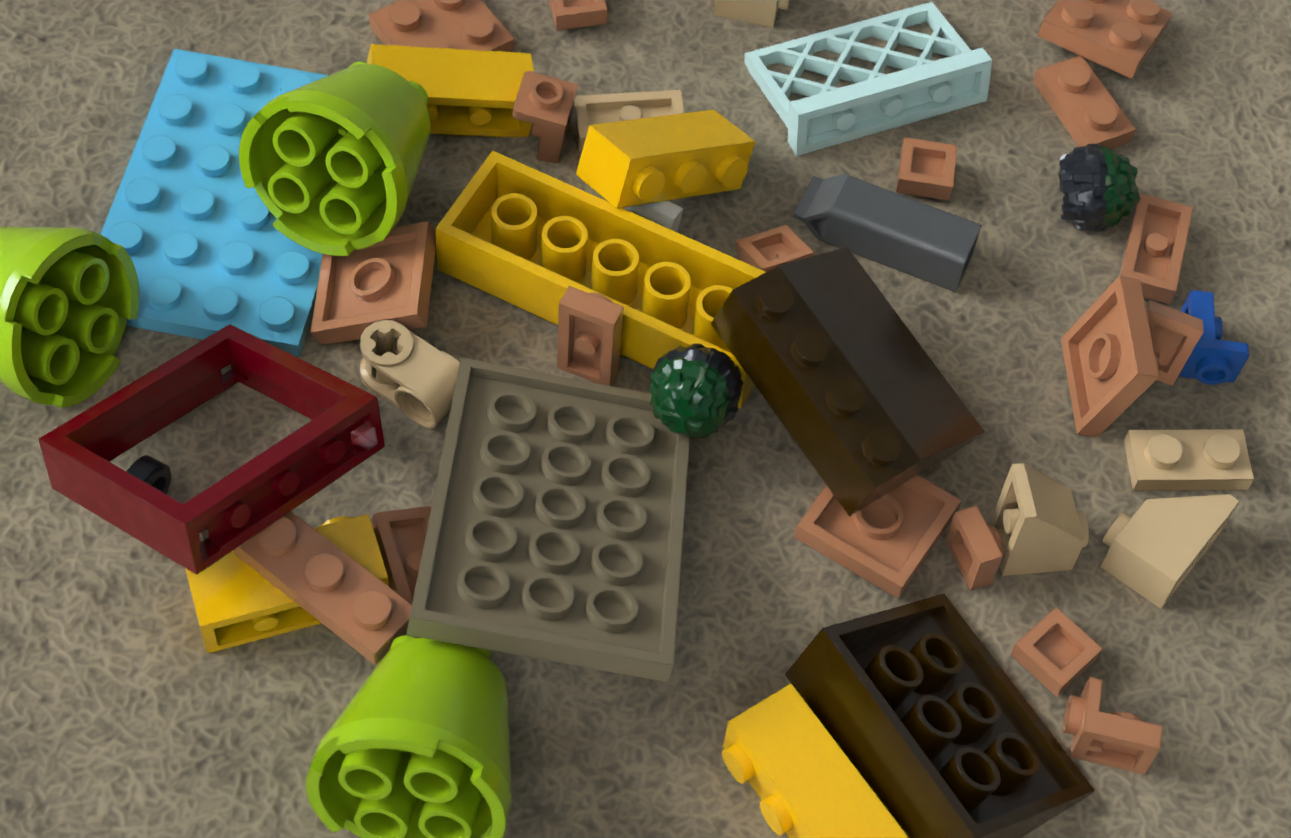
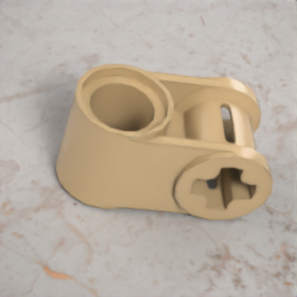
(410, 376)

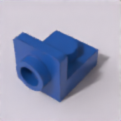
(1212, 359)

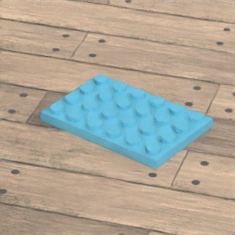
(191, 223)

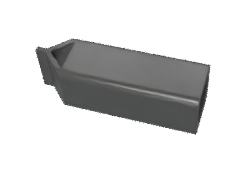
(889, 228)

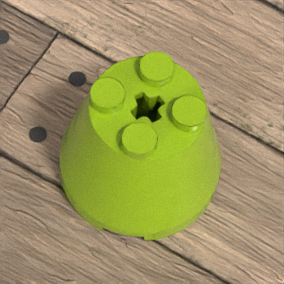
(338, 157)
(62, 311)
(419, 748)

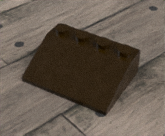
(844, 375)
(936, 724)

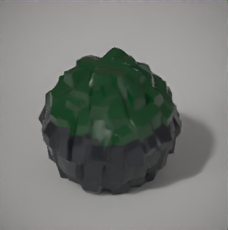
(1096, 187)
(695, 390)

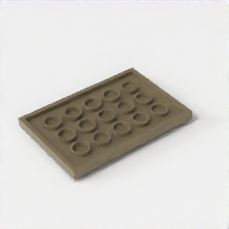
(555, 524)

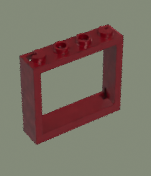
(248, 500)

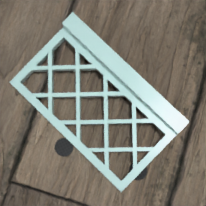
(876, 99)

